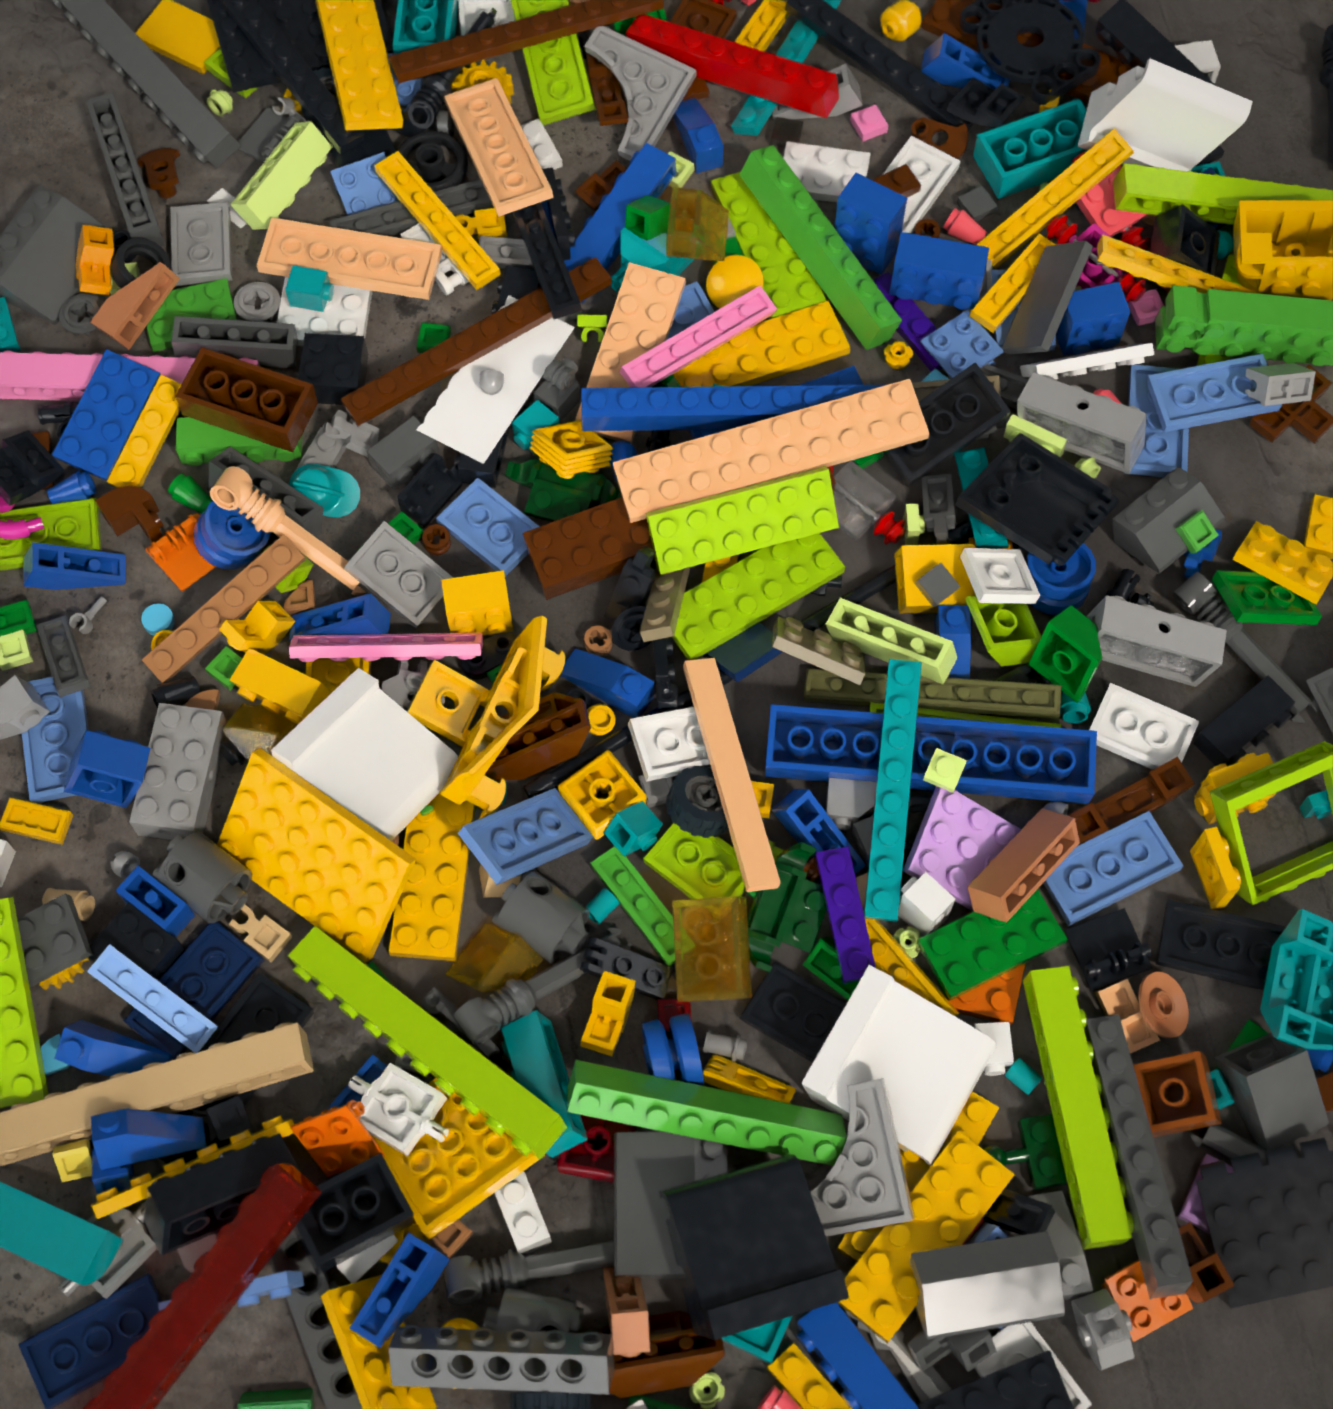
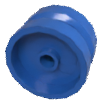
(227, 537)
(1063, 584)
(673, 1054)

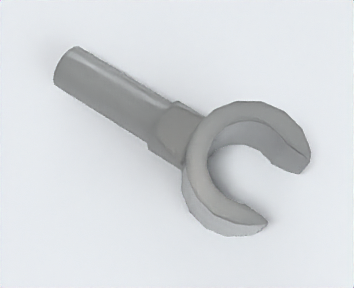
(288, 107)
(87, 626)

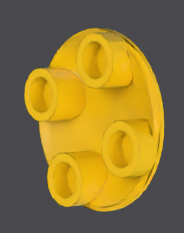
(732, 279)

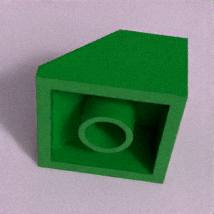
(1068, 652)

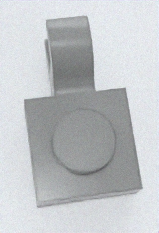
(356, 438)

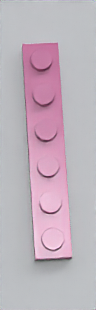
(698, 339)
(374, 646)

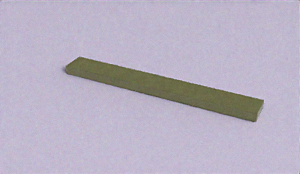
(953, 695)

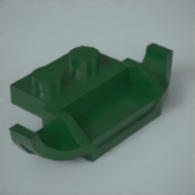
(559, 497)
(788, 912)

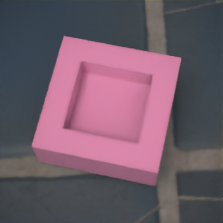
(869, 123)
(1146, 307)

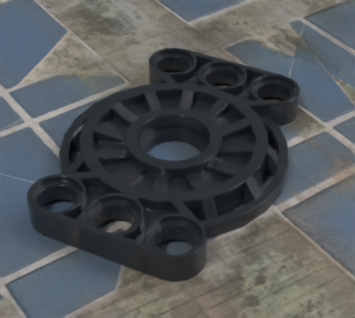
(1037, 64)

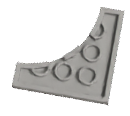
(650, 83)
(868, 1179)

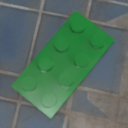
(985, 948)

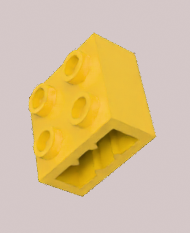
(1223, 775)

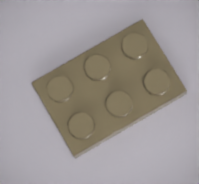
(819, 649)

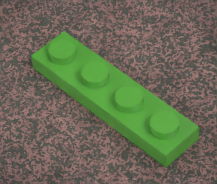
(637, 901)

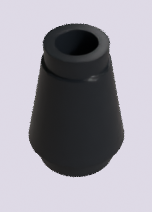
(175, 692)

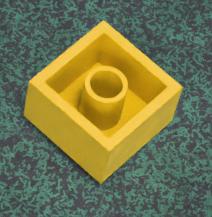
(477, 604)

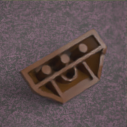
(544, 740)
(674, 1359)

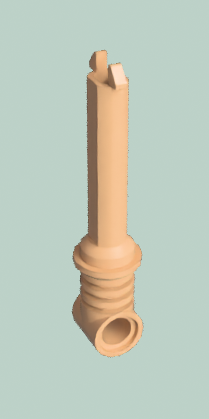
(235, 490)

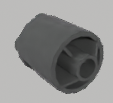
(204, 877)
(543, 917)
(533, 1312)

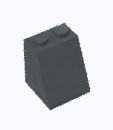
(1274, 1090)

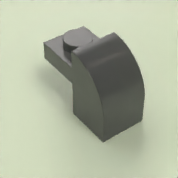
(968, 1348)

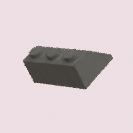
(1150, 522)

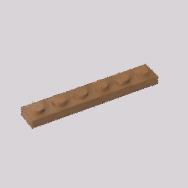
(227, 604)

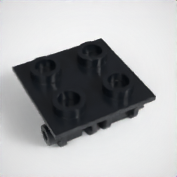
(1108, 949)

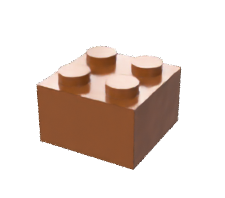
(1178, 1093)

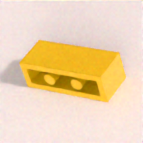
(278, 686)

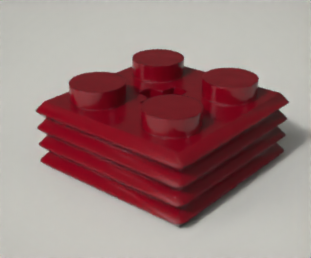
(591, 1163)

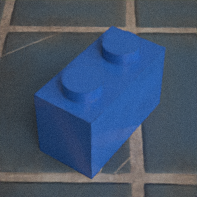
(155, 901)

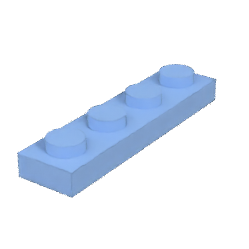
(152, 999)

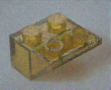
(696, 226)

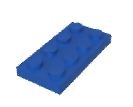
(106, 415)

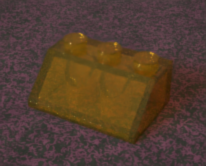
(711, 949)

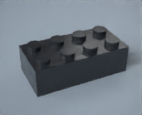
(955, 418)
(208, 1194)

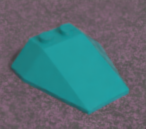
(1300, 984)

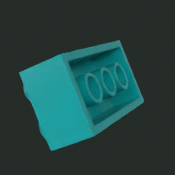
(424, 23)
(1030, 148)

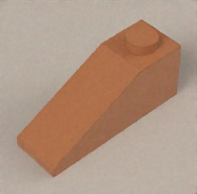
(133, 306)
(626, 1314)

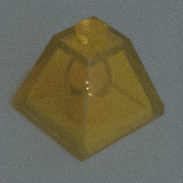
(257, 728)
(493, 959)

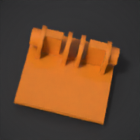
(179, 555)
(337, 1138)
(1145, 1314)

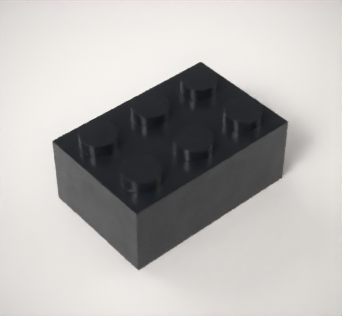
(353, 1214)

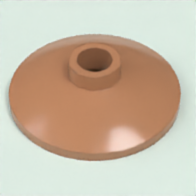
(1163, 1004)

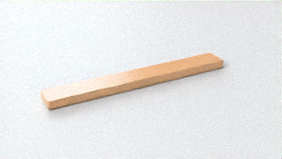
(731, 775)

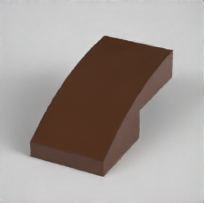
(597, 186)

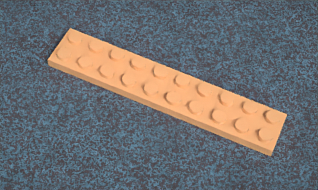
(772, 448)

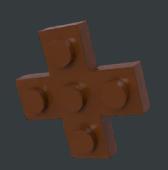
(1304, 416)

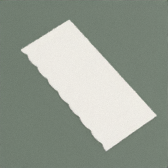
(475, 420)

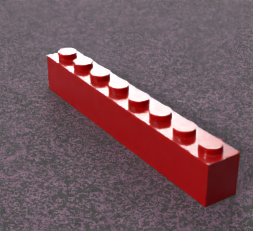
(740, 66)

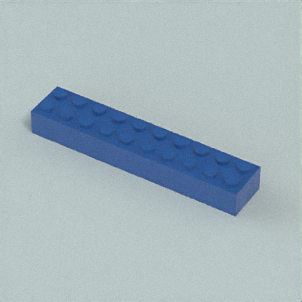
(999, 756)

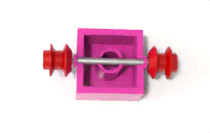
(1095, 272)

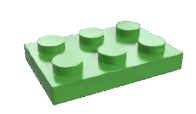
(199, 301)

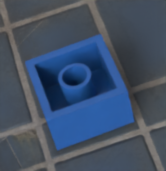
(1093, 319)
(107, 769)

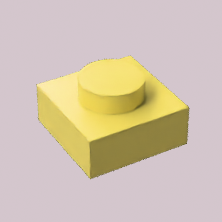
(73, 1160)

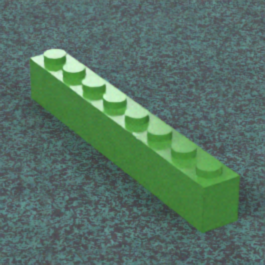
(820, 247)
(705, 1113)

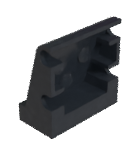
(751, 1248)

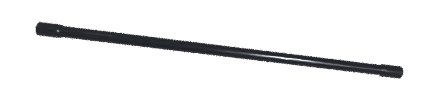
(813, 622)

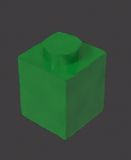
(647, 217)

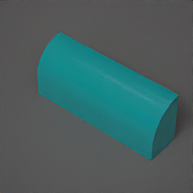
(54, 1237)

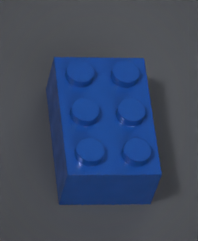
(870, 221)
(938, 271)

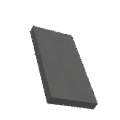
(1047, 298)

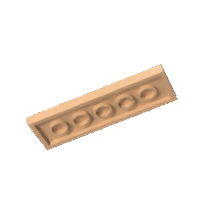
(498, 147)
(351, 257)
(636, 325)

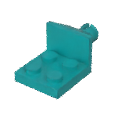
(641, 253)

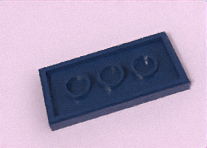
(204, 978)
(90, 1342)

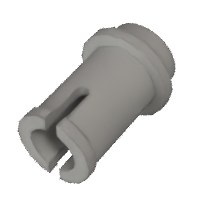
(725, 1045)

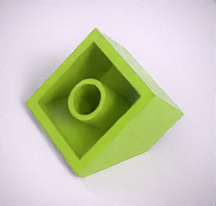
(1006, 630)

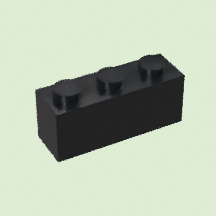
(1245, 723)

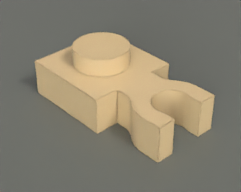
(263, 936)

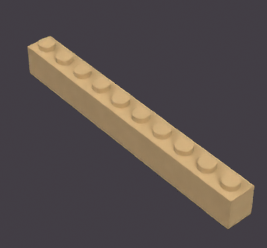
(158, 1087)

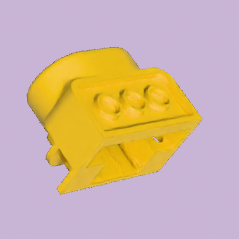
(1285, 247)

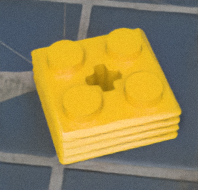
(571, 449)
(601, 775)

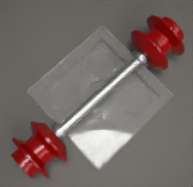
(863, 502)

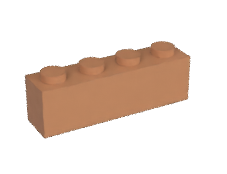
(1023, 865)

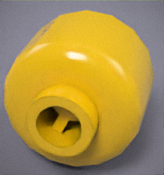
(900, 20)

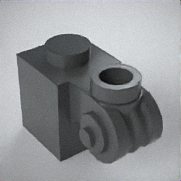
(560, 389)

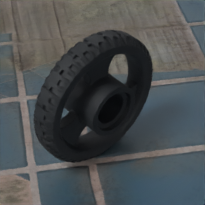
(430, 159)

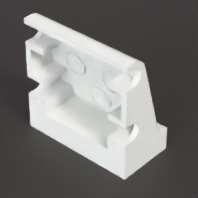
(1163, 116)
(368, 755)
(917, 1048)

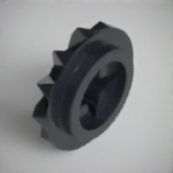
(620, 632)

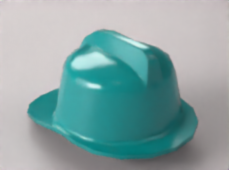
(328, 487)

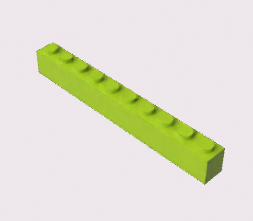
(429, 1044)

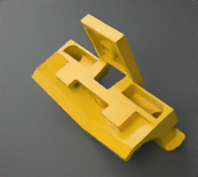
(514, 688)

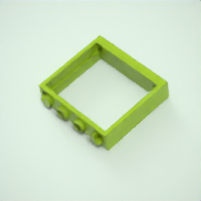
(1256, 787)

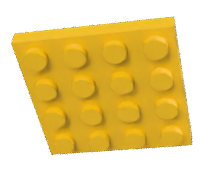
(455, 1174)

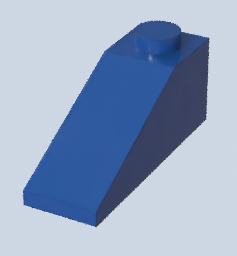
(957, 64)
(699, 135)
(71, 568)
(346, 617)
(954, 624)
(610, 682)
(811, 824)
(104, 1050)
(142, 1135)
(399, 1290)

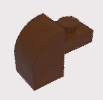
(130, 506)
(1207, 1269)

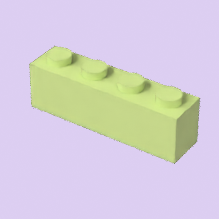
(282, 175)
(891, 639)

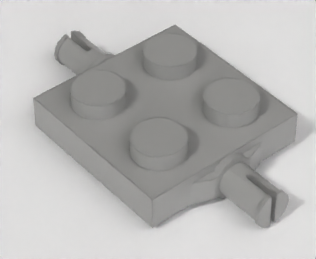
(133, 1252)

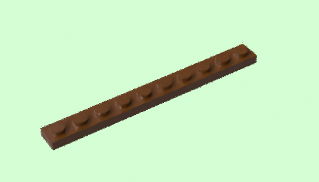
(515, 36)
(466, 347)

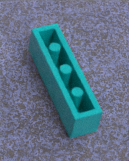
(541, 1070)

